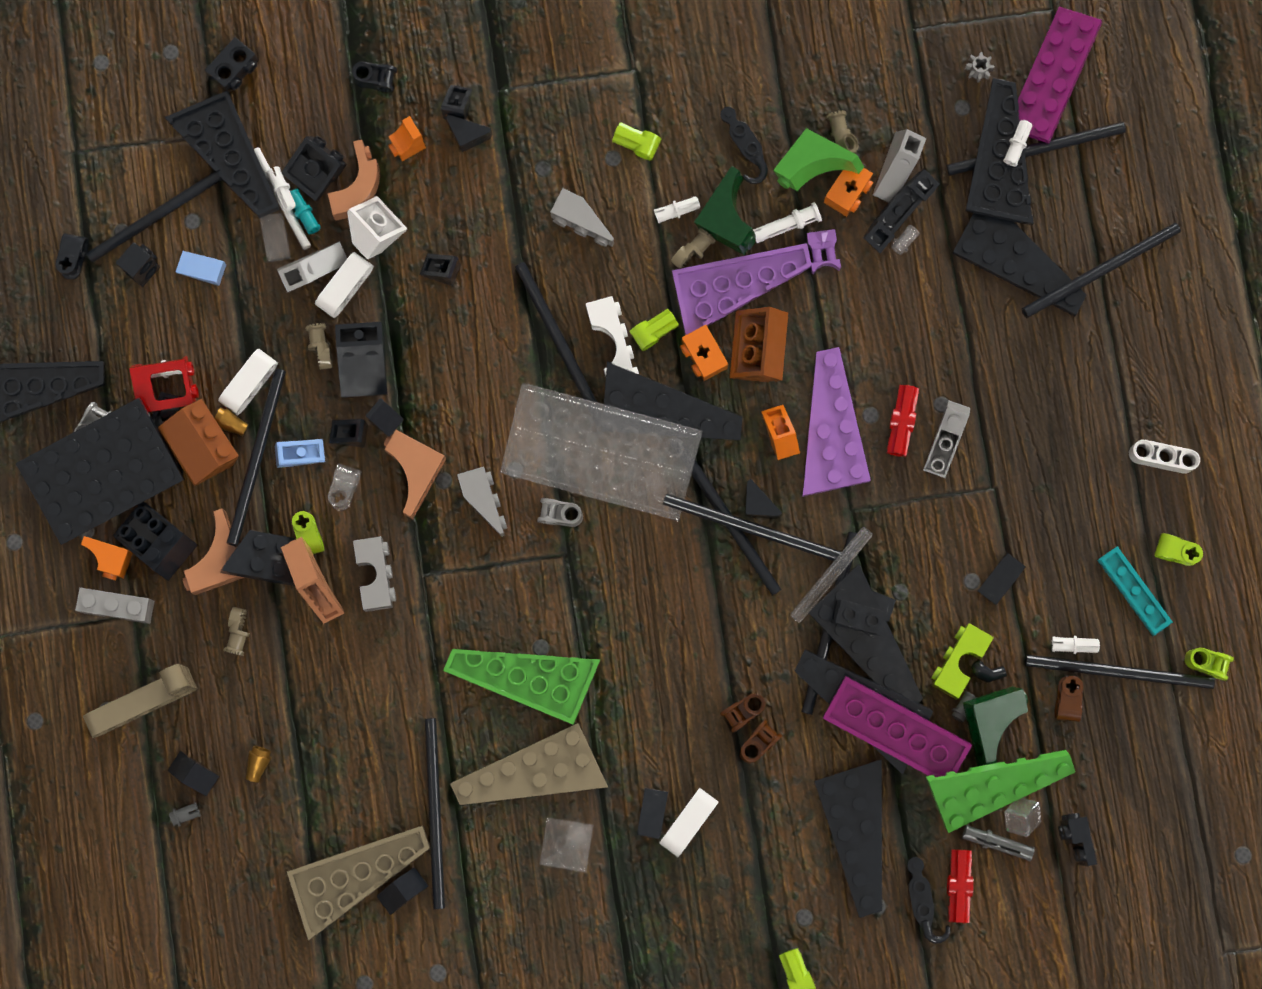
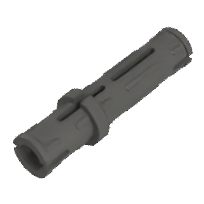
(998, 843)

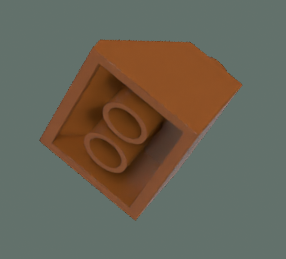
(759, 344)
(198, 442)

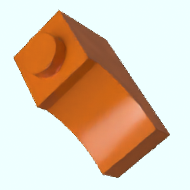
(406, 140)
(781, 432)
(111, 559)

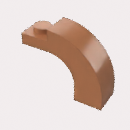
(362, 189)

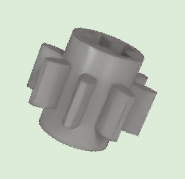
(978, 61)

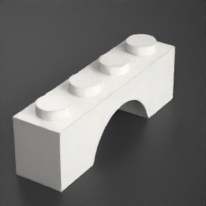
(604, 318)

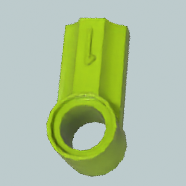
(642, 143)
(648, 333)
(795, 970)

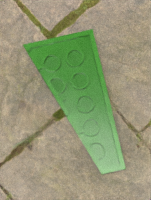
(538, 681)
(989, 787)

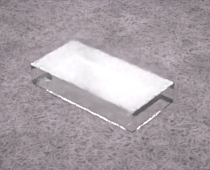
(275, 237)

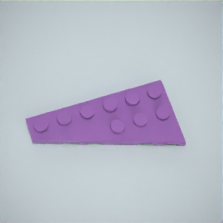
(723, 286)
(834, 442)

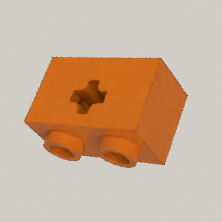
(844, 201)
(703, 340)

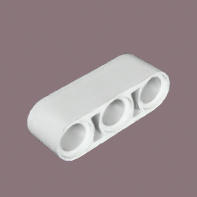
(344, 285)
(248, 382)
(1175, 456)
(688, 822)

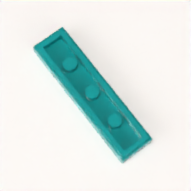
(1135, 591)

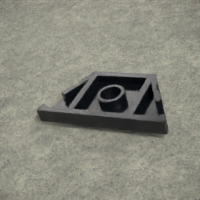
(260, 558)

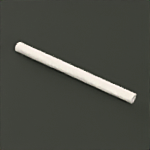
(293, 221)

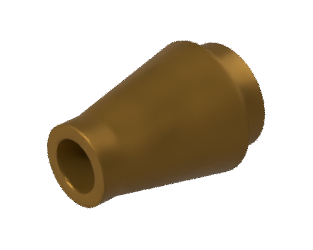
(230, 422)
(257, 763)

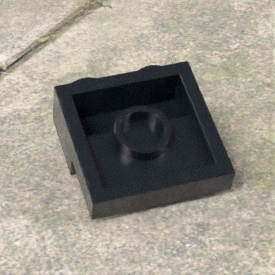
(314, 167)
(1077, 831)

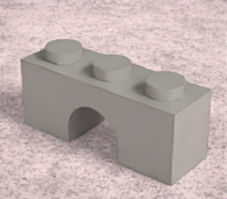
(378, 594)
(114, 605)

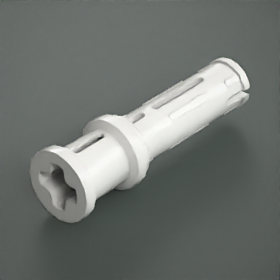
(797, 220)

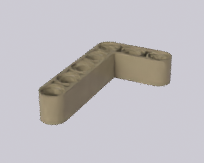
(174, 684)

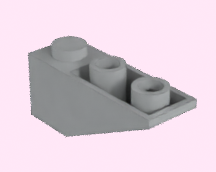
(899, 163)
(576, 213)
(312, 266)
(947, 438)
(478, 493)

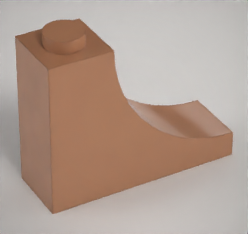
(420, 466)
(206, 573)
(310, 580)

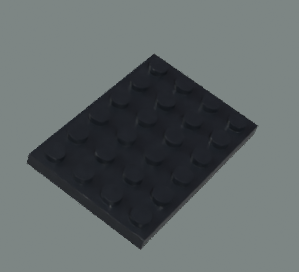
(100, 471)

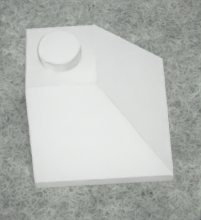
(373, 227)

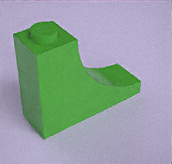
(811, 157)

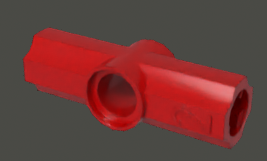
(902, 420)
(960, 886)

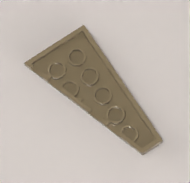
(545, 768)
(341, 881)

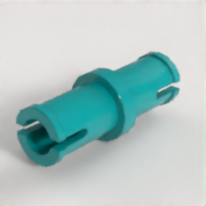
(304, 213)

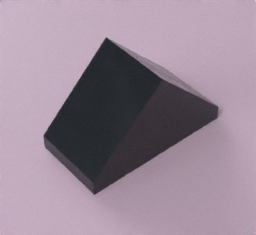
(456, 102)
(468, 133)
(441, 268)
(384, 417)
(349, 432)
(758, 504)
(193, 773)
(402, 890)

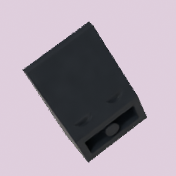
(361, 359)
(155, 540)

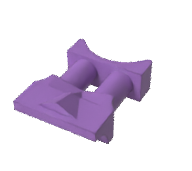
(823, 241)

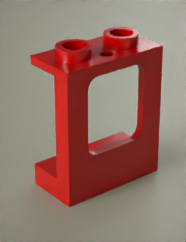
(143, 387)

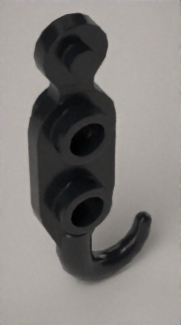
(746, 143)
(922, 901)

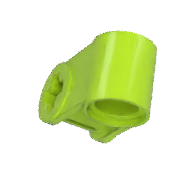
(310, 533)
(1174, 548)
(1213, 663)

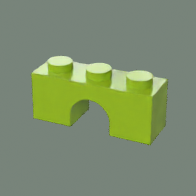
(949, 677)

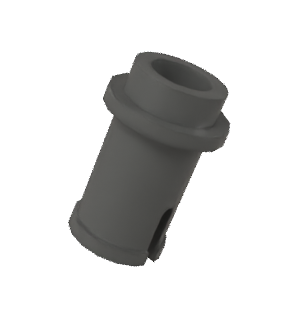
(959, 712)
(183, 814)

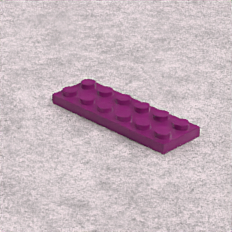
(1056, 71)
(895, 729)

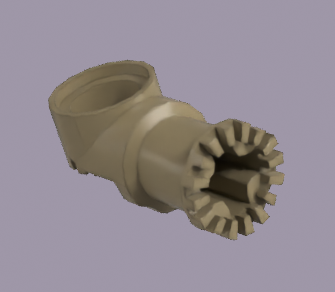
(841, 132)
(694, 248)
(319, 344)
(237, 636)

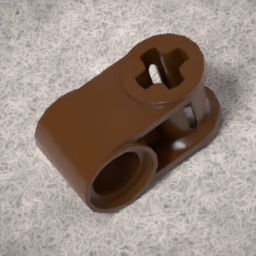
(1069, 702)
(742, 712)
(760, 742)

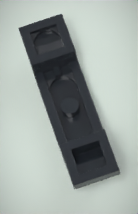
(899, 209)

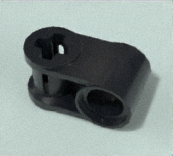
(376, 76)
(71, 251)

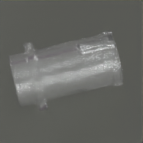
(905, 239)

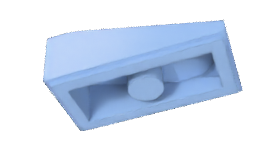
(201, 267)
(299, 452)

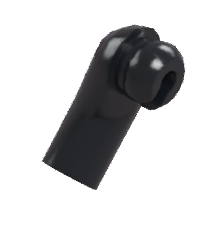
(986, 674)

